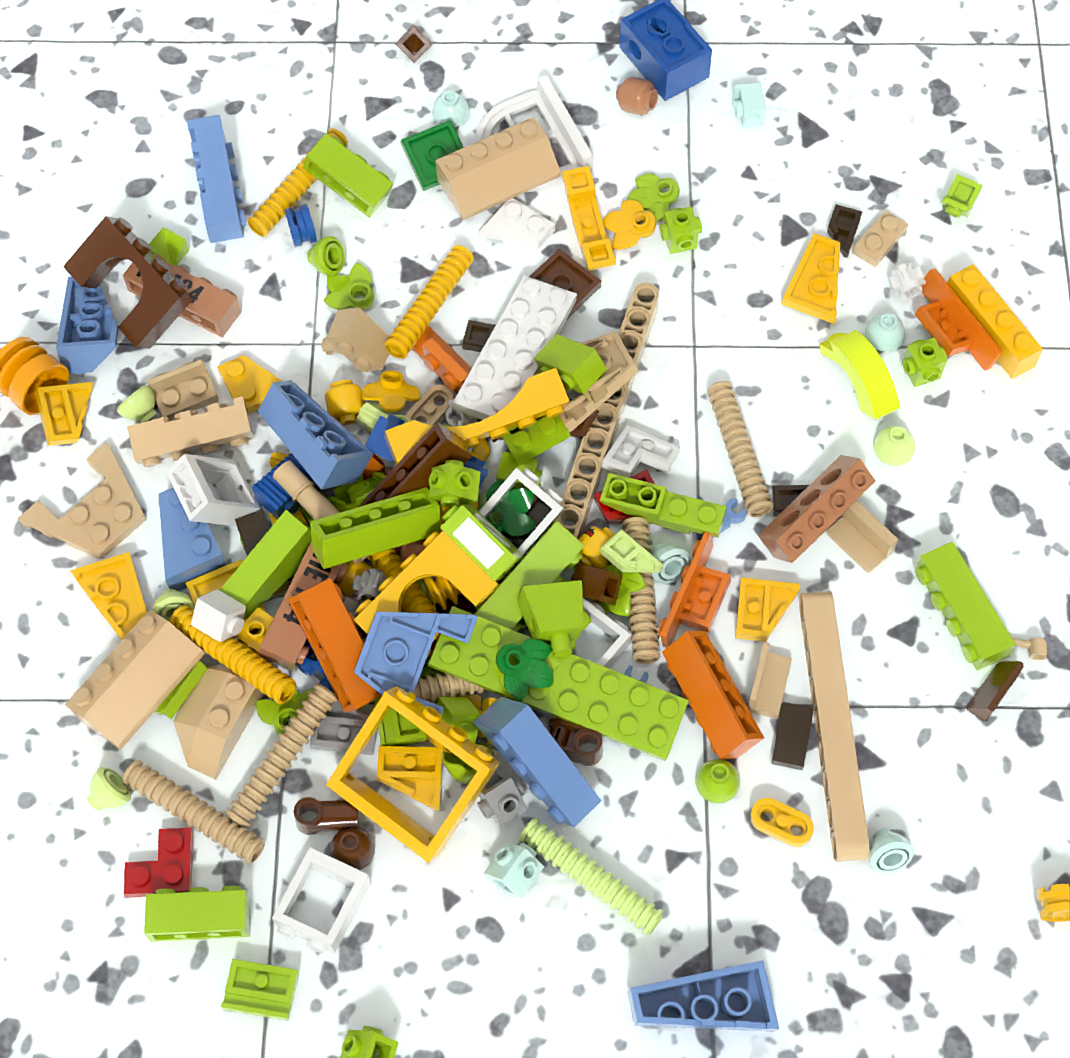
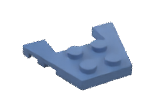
(400, 645)

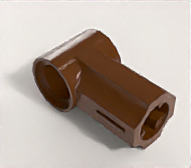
(331, 815)

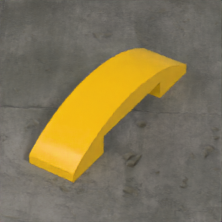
(587, 218)

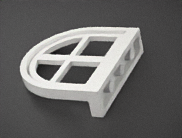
(557, 118)

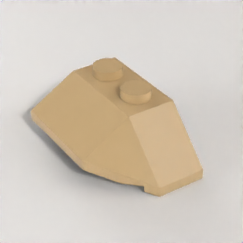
(215, 719)

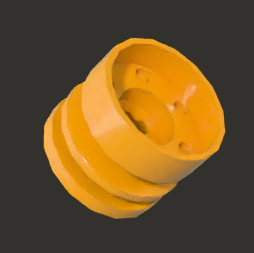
(26, 367)

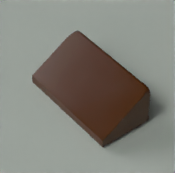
(994, 689)

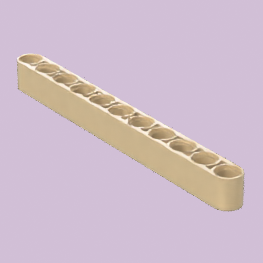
(611, 410)

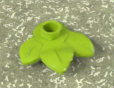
(650, 194)
(347, 288)
(630, 583)
(278, 714)

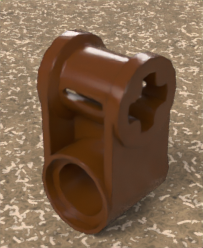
(572, 737)

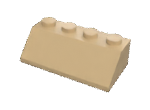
(497, 168)
(134, 679)

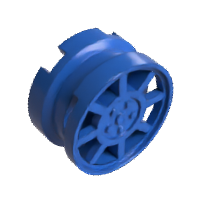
(300, 225)

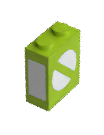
(480, 541)

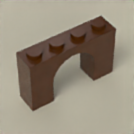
(162, 294)

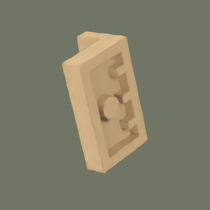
(183, 389)

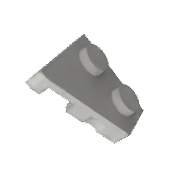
(340, 730)

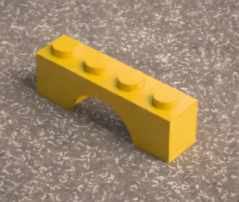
(1017, 344)

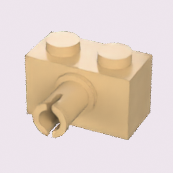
(357, 339)

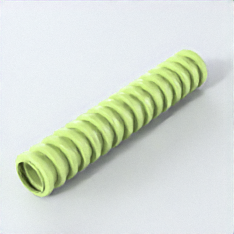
(592, 876)

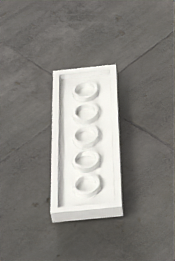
(507, 360)

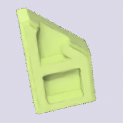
(629, 555)

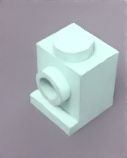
(749, 104)

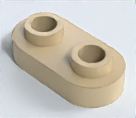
(427, 410)

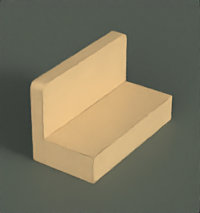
(863, 537)
(769, 683)

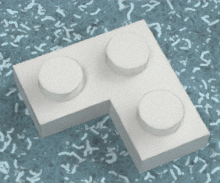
(636, 447)

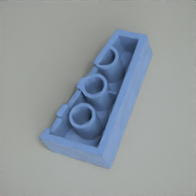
(216, 179)
(314, 436)
(538, 760)
(708, 1000)

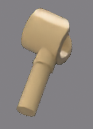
(1036, 646)

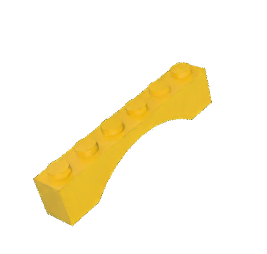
(539, 397)

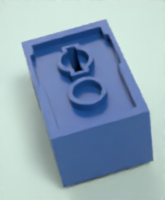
(665, 48)

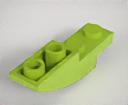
(662, 507)

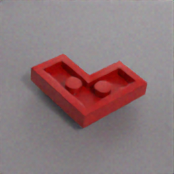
(171, 869)

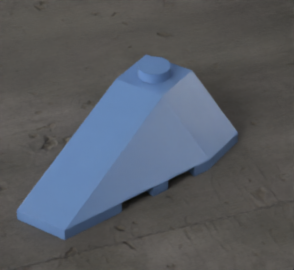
(85, 329)

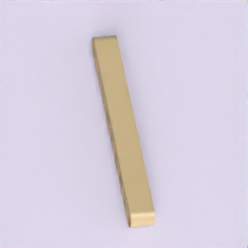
(833, 727)

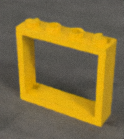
(385, 813)

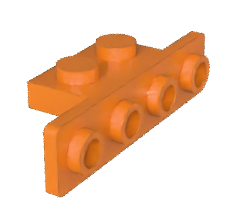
(954, 323)
(442, 359)
(698, 596)

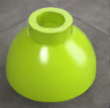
(327, 256)
(717, 781)

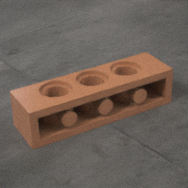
(816, 508)

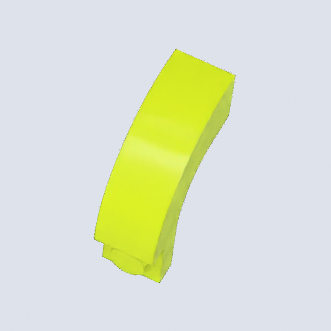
(866, 371)

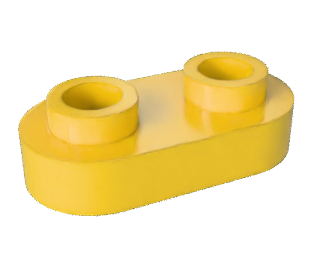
(782, 821)

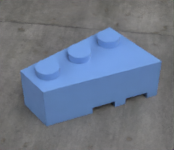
(187, 545)

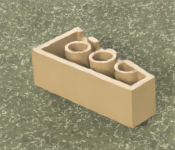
(191, 433)

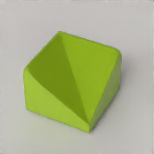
(169, 246)

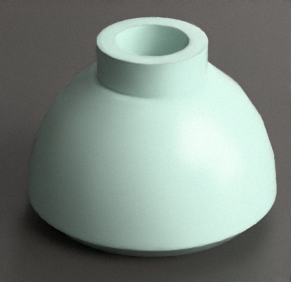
(451, 107)
(885, 332)
(674, 561)
(889, 851)

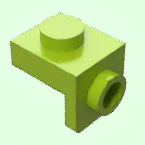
(961, 196)

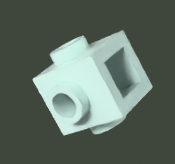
(514, 869)

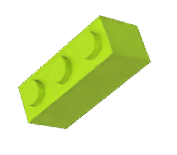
(348, 174)
(197, 914)

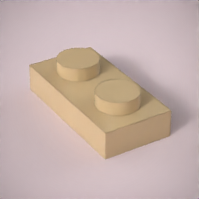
(880, 238)

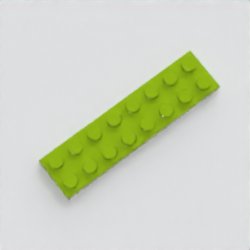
(580, 693)

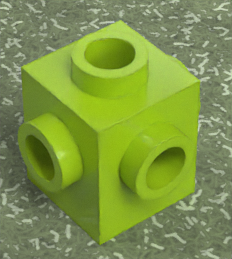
(680, 229)
(924, 361)
(454, 484)
(368, 1044)

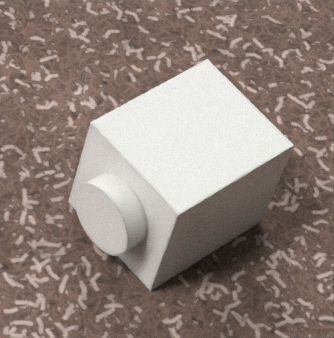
(218, 615)

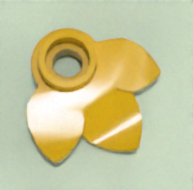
(626, 224)
(391, 391)

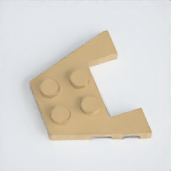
(619, 371)
(100, 518)

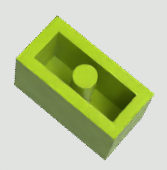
(575, 362)

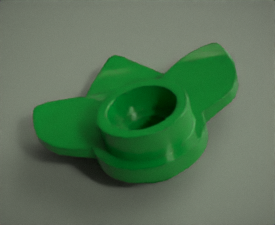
(512, 510)
(529, 669)

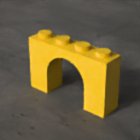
(439, 559)

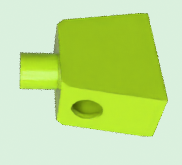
(554, 613)

